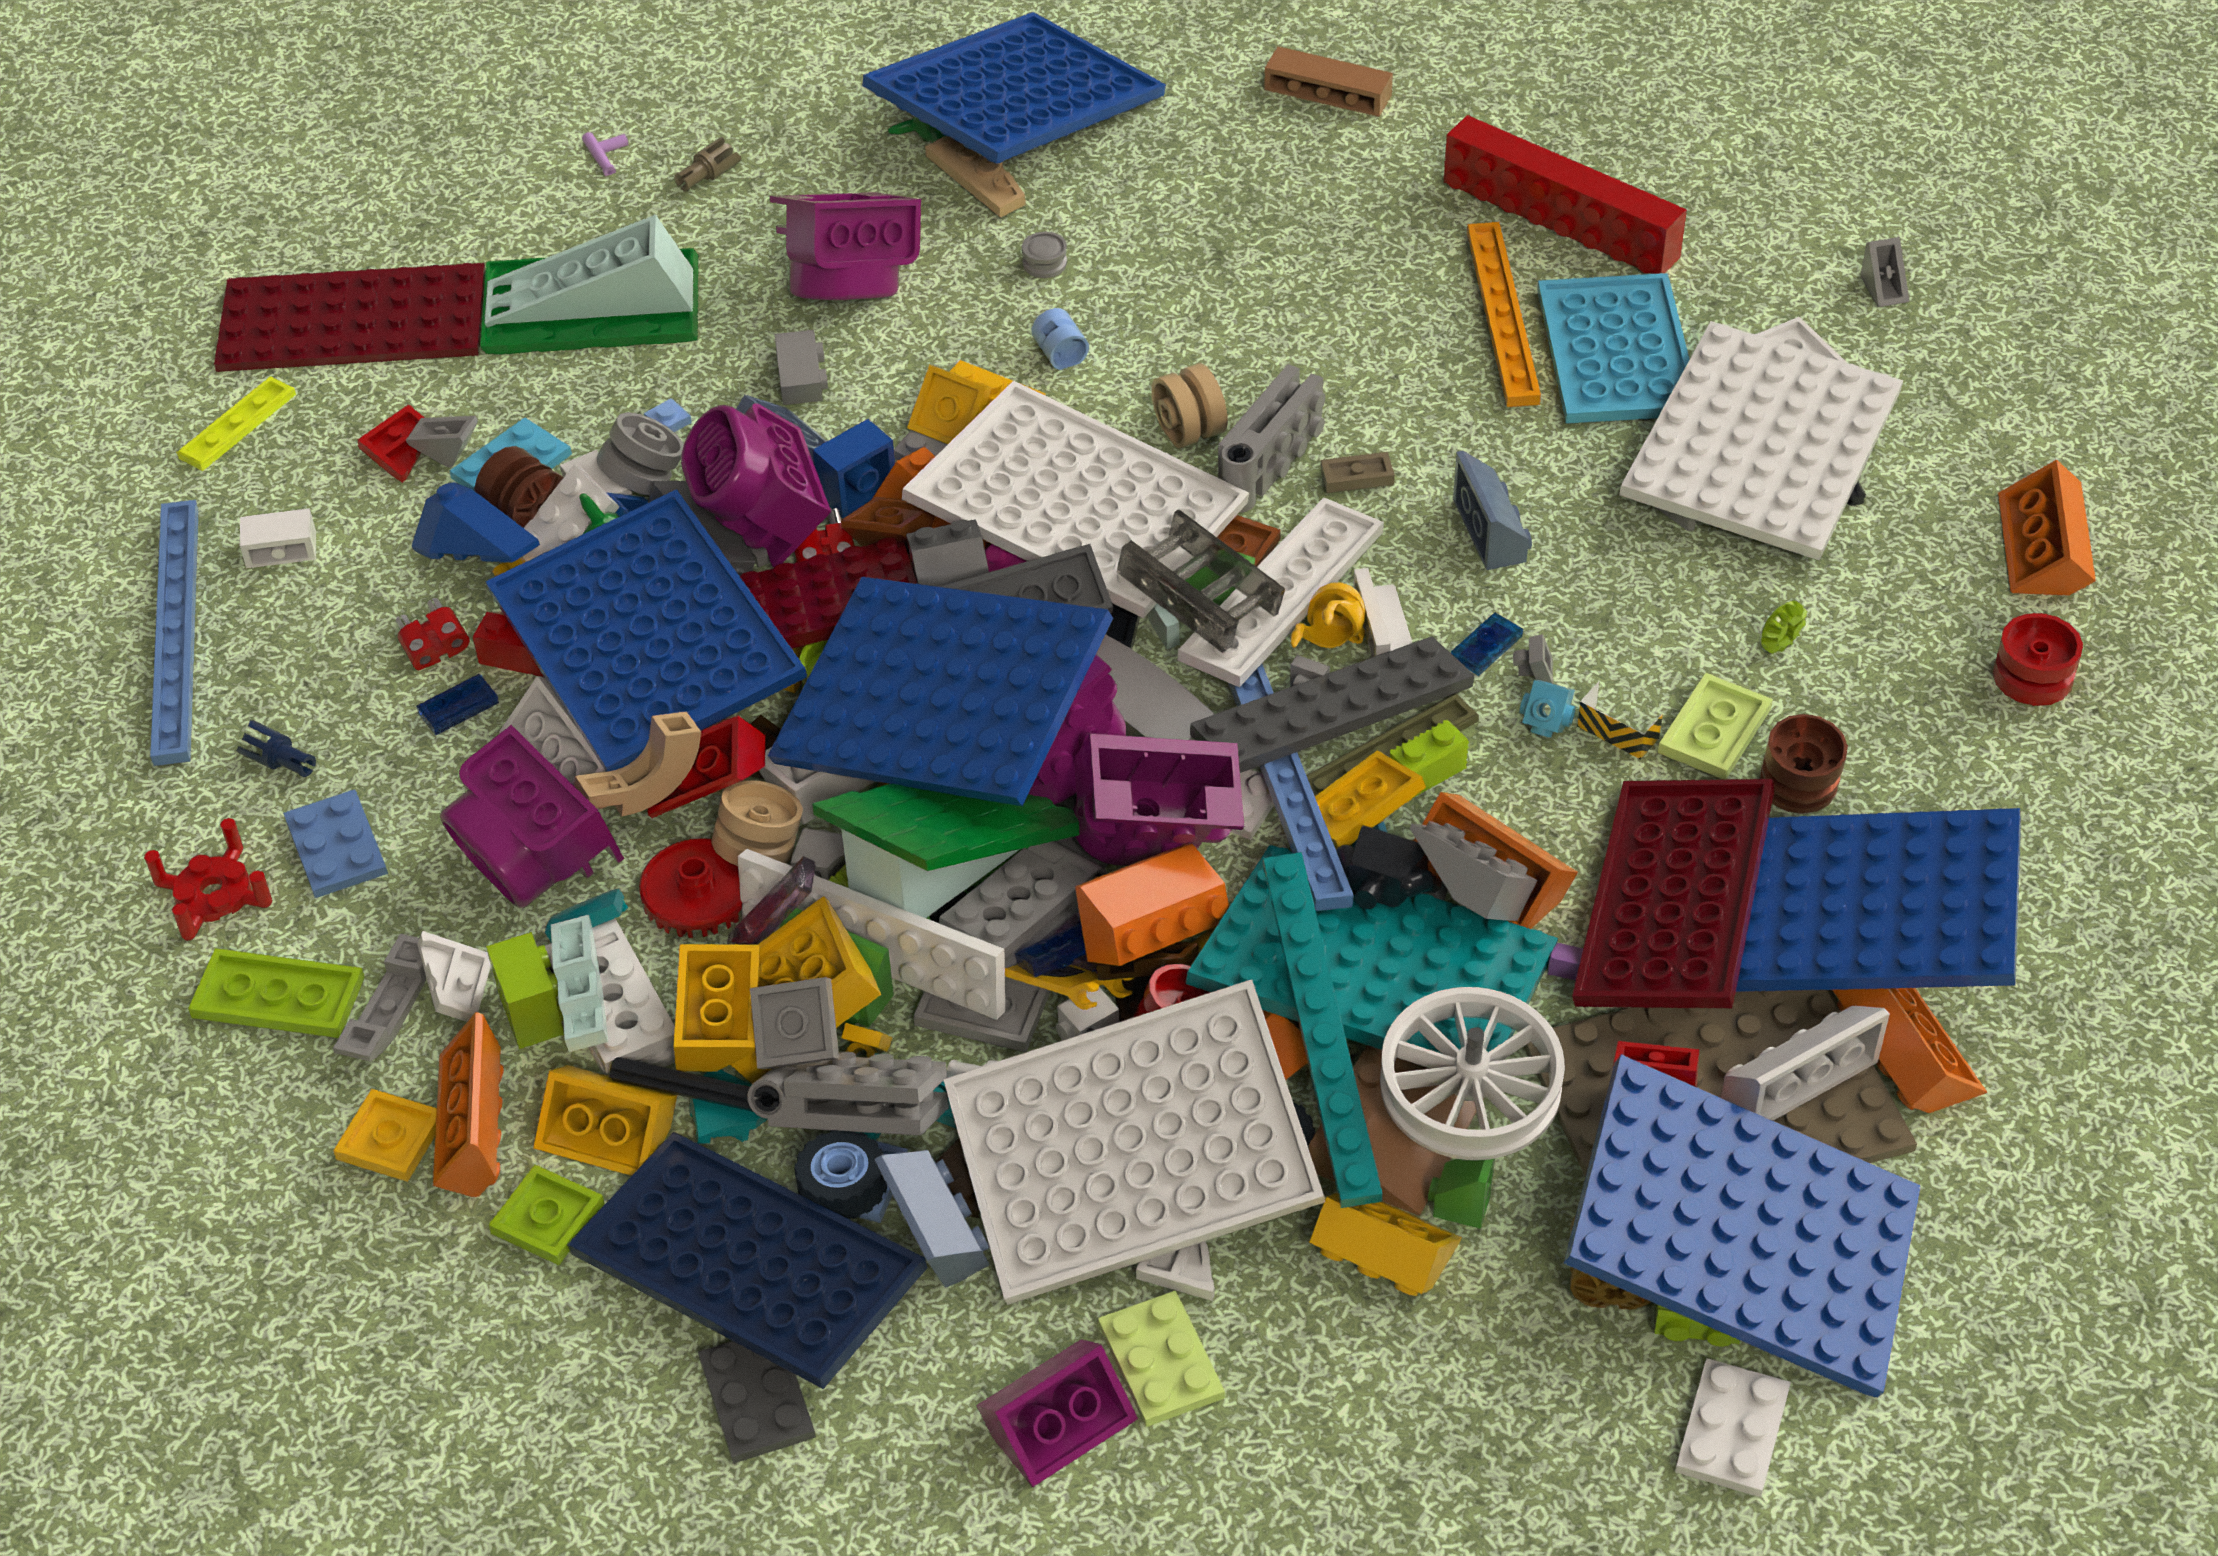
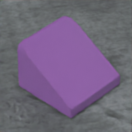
(1565, 961)

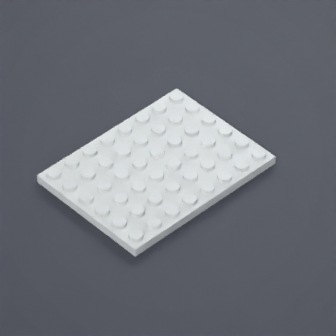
(1762, 439)
(1061, 480)
(1132, 1142)

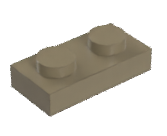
(1357, 472)

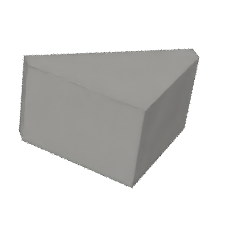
(1885, 272)
(442, 437)

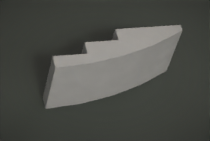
(1148, 696)

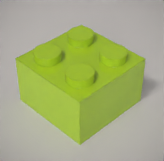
(526, 989)

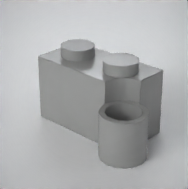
(799, 367)

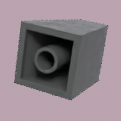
(947, 553)

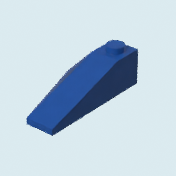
(468, 525)

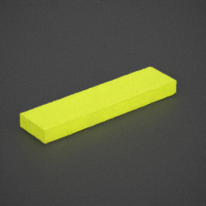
(236, 423)

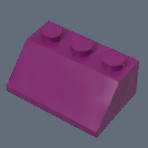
(1058, 1411)

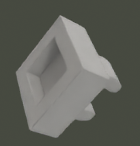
(1536, 660)
(1305, 670)

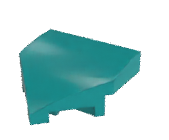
(599, 908)
(720, 1120)

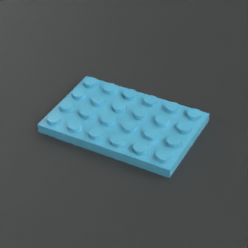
(1613, 345)

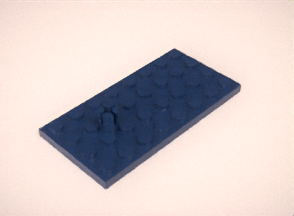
(748, 1258)

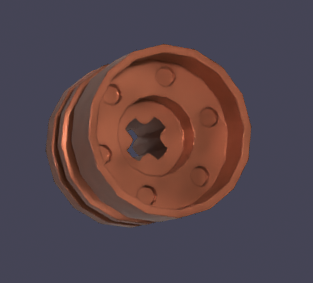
(516, 483)
(1805, 762)

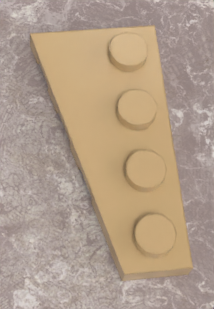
(977, 175)

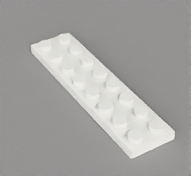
(1307, 558)
(919, 949)

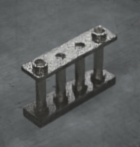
(1186, 602)

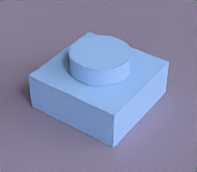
(670, 415)

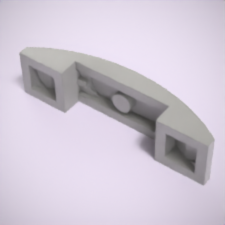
(388, 1005)

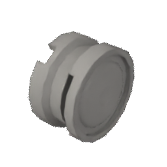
(1044, 254)

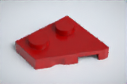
(388, 444)

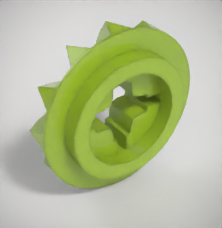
(1783, 626)

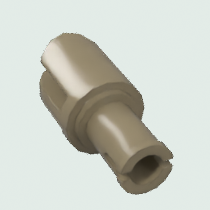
(708, 164)

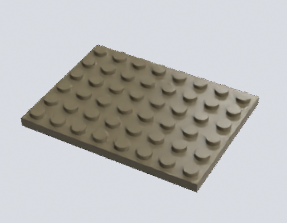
(1850, 1116)

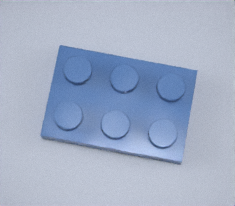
(335, 843)

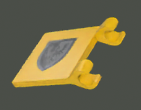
(1070, 982)

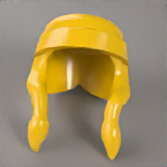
(1334, 617)

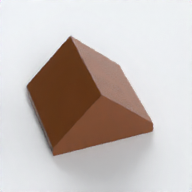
(885, 519)

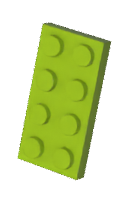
(276, 993)

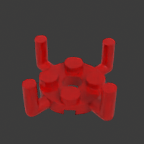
(196, 907)

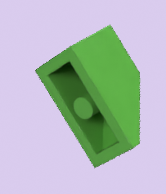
(1463, 1191)

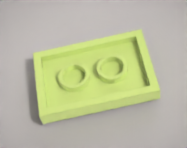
(1715, 726)
(1161, 1358)

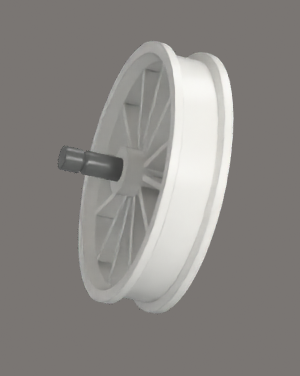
(1472, 1072)

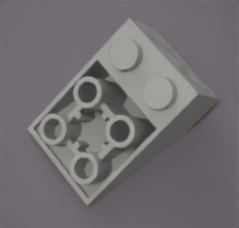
(1473, 872)

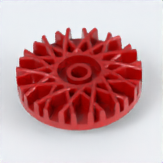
(690, 888)

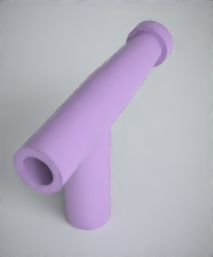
(599, 149)

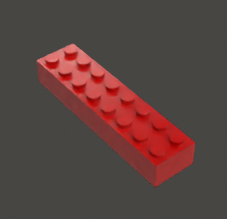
(1564, 196)

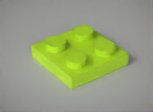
(545, 1214)

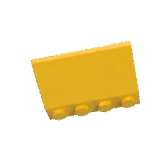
(813, 948)

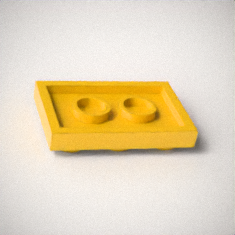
(1366, 796)

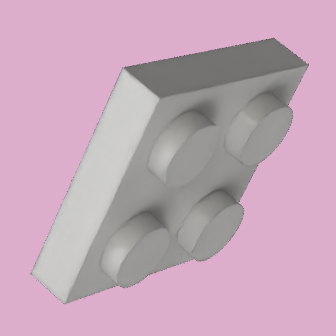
(794, 1023)

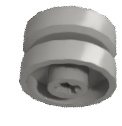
(639, 452)

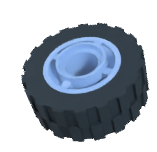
(841, 1173)

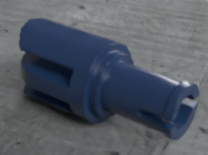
(276, 751)

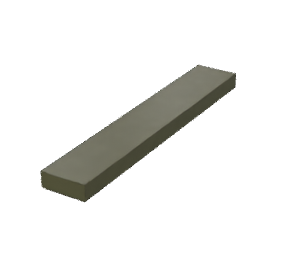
(1451, 709)

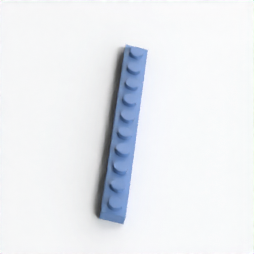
(175, 634)
(1300, 813)

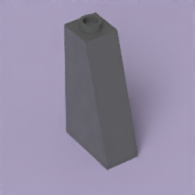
(727, 540)

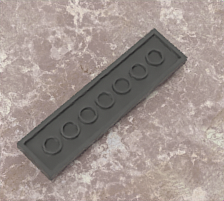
(1336, 703)

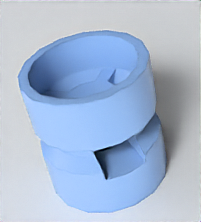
(1060, 338)

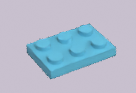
(522, 434)

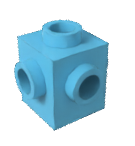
(1559, 700)

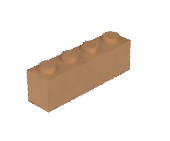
(1328, 81)

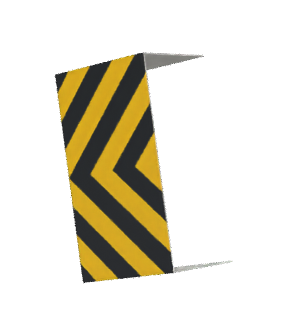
(1613, 730)

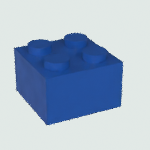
(854, 466)

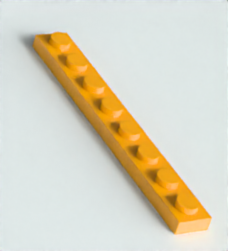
(1503, 315)

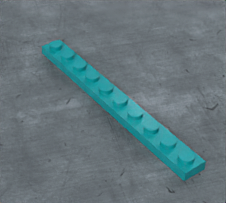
(1322, 1031)

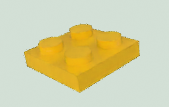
(947, 404)
(388, 1135)

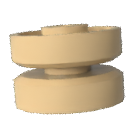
(1189, 405)
(757, 819)

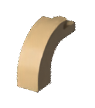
(653, 774)

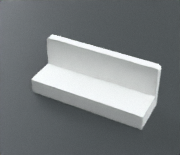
(1384, 618)

